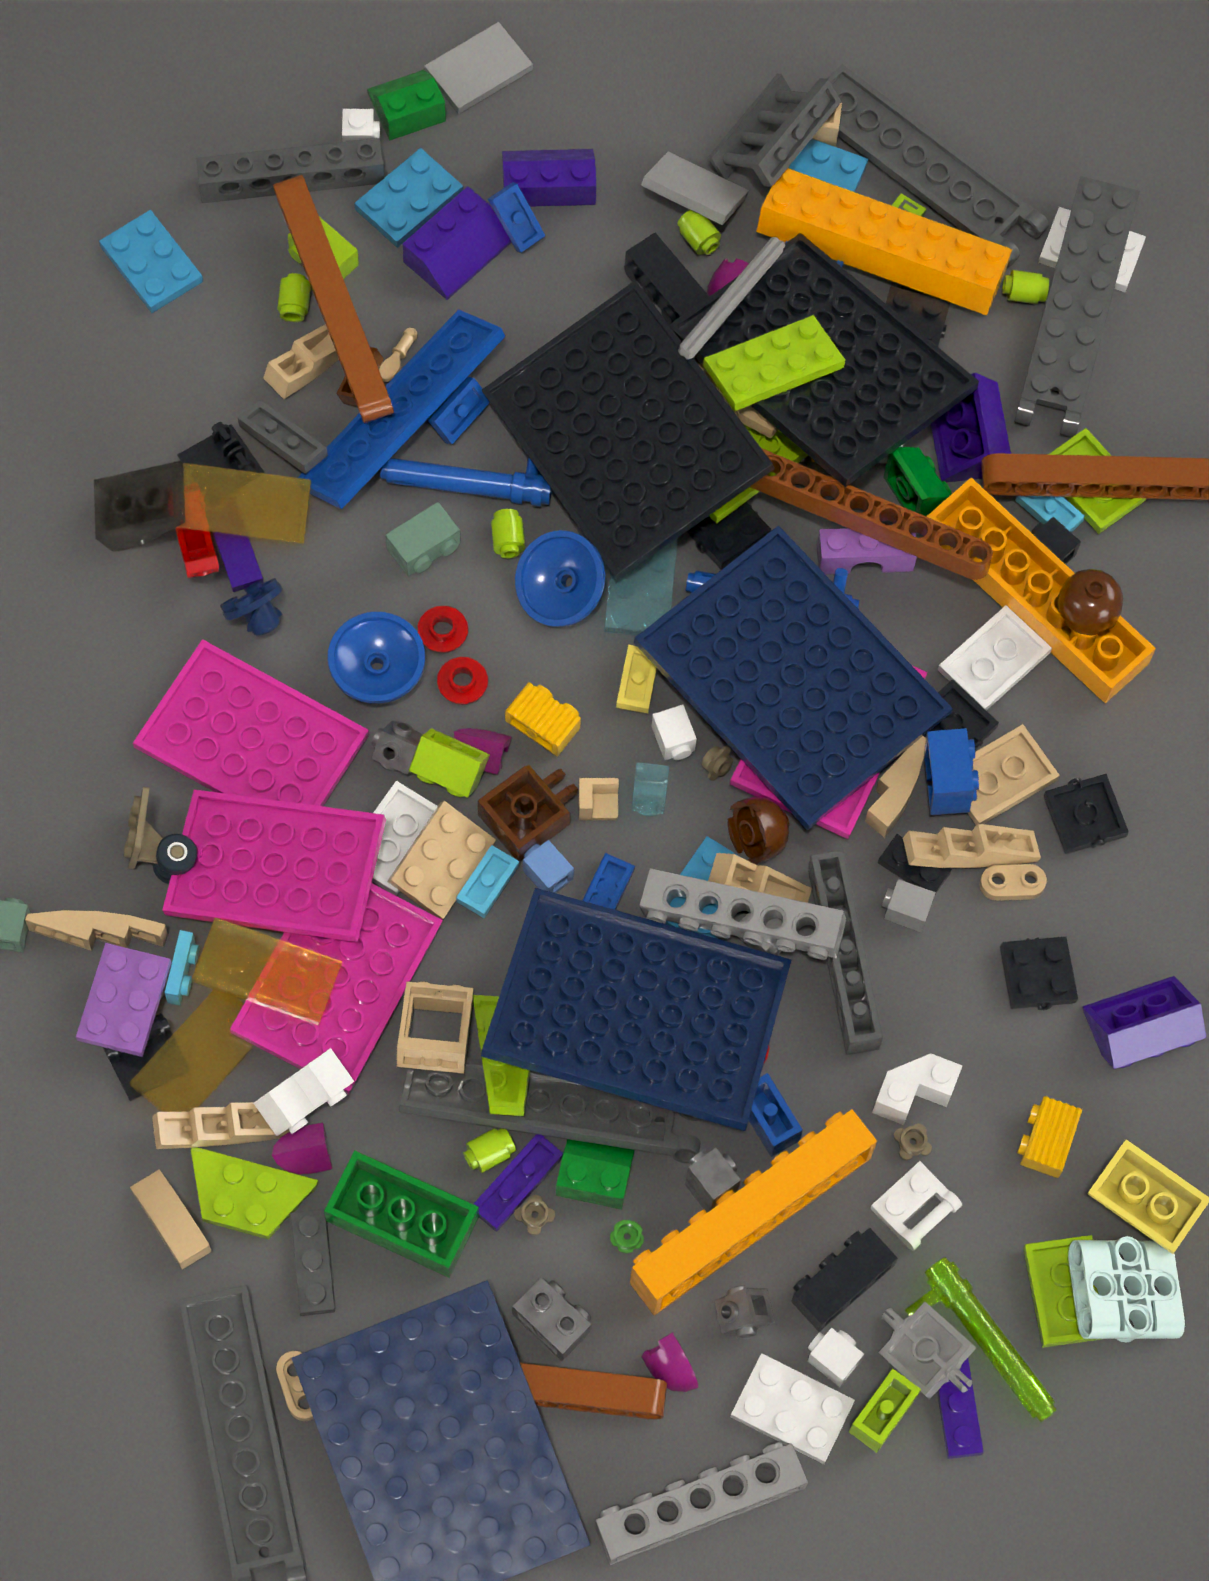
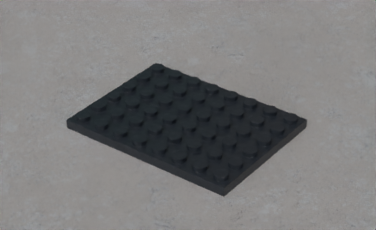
(891, 373)
(627, 430)

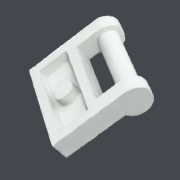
(908, 1197)

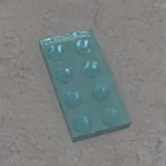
(641, 594)

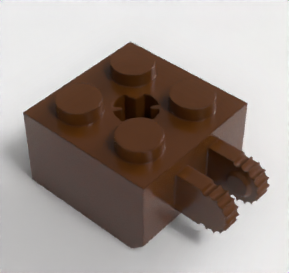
(526, 793)

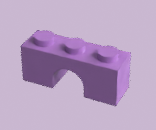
(848, 548)

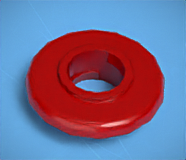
(442, 642)
(462, 694)

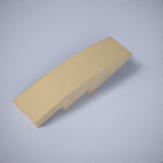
(971, 849)
(84, 927)
(211, 1127)

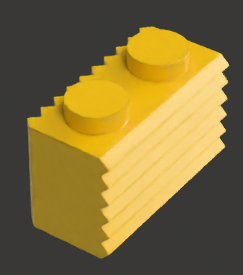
(543, 718)
(1050, 1136)

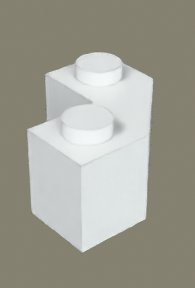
(924, 1077)
(304, 1092)

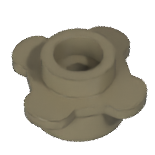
(717, 762)
(915, 1132)
(534, 1204)

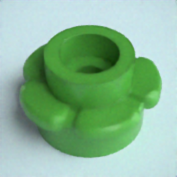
(627, 1227)

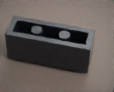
(663, 278)
(843, 1278)

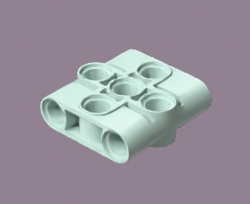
(1109, 1312)

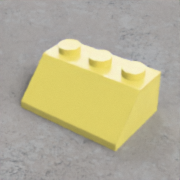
(1149, 1196)

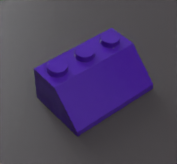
(552, 176)
(456, 243)
(970, 433)
(1145, 1022)

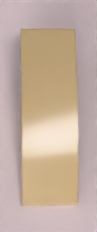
(302, 364)
(896, 789)
(740, 873)
(171, 1219)

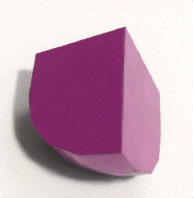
(724, 274)
(488, 742)
(303, 1150)
(671, 1365)

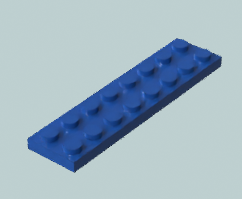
(414, 396)

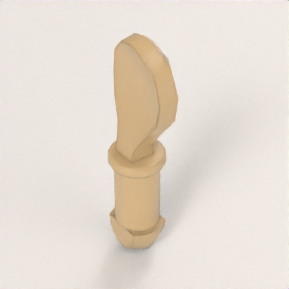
(392, 365)

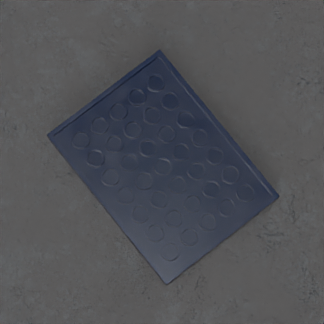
(793, 676)
(637, 1009)
(441, 1445)

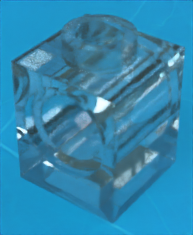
(650, 789)

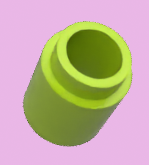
(699, 232)
(1025, 287)
(294, 297)
(507, 533)
(489, 1149)

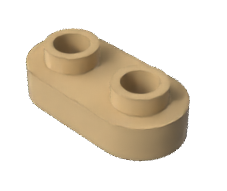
(1014, 882)
(292, 1387)

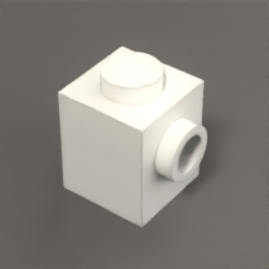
(359, 125)
(674, 733)
(834, 1355)

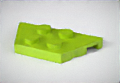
(246, 1193)

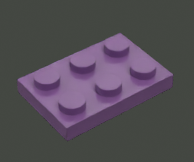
(123, 999)

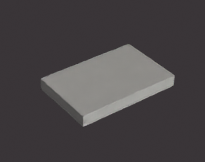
(479, 67)
(694, 188)

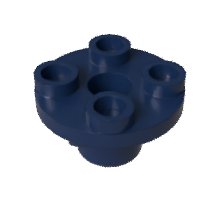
(256, 607)

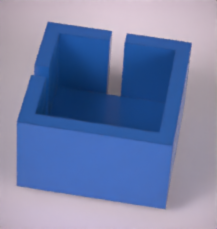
(950, 768)

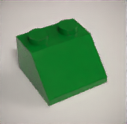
(408, 104)
(914, 480)
(594, 1173)

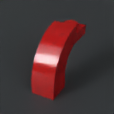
(197, 552)

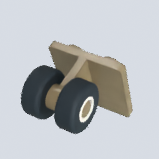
(169, 855)

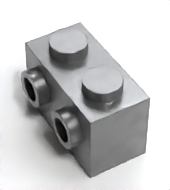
(711, 1177)
(552, 1318)

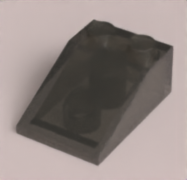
(139, 505)

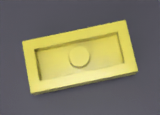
(636, 681)

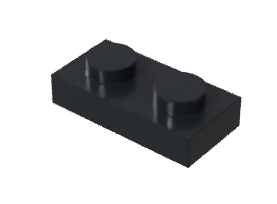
(896, 861)

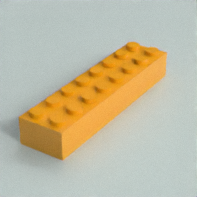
(886, 240)
(1029, 582)
(752, 1211)

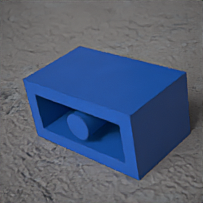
(773, 1118)

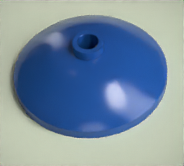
(543, 577)
(372, 640)

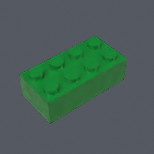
(401, 1213)

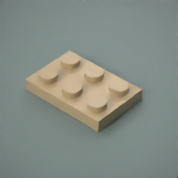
(1009, 774)
(441, 860)

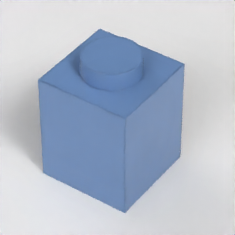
(547, 867)

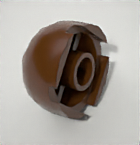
(1090, 601)
(758, 828)

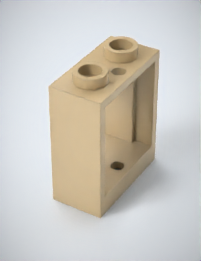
(428, 1053)

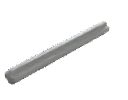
(731, 298)

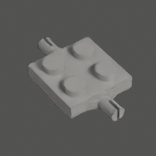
(927, 1350)

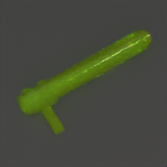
(958, 1295)

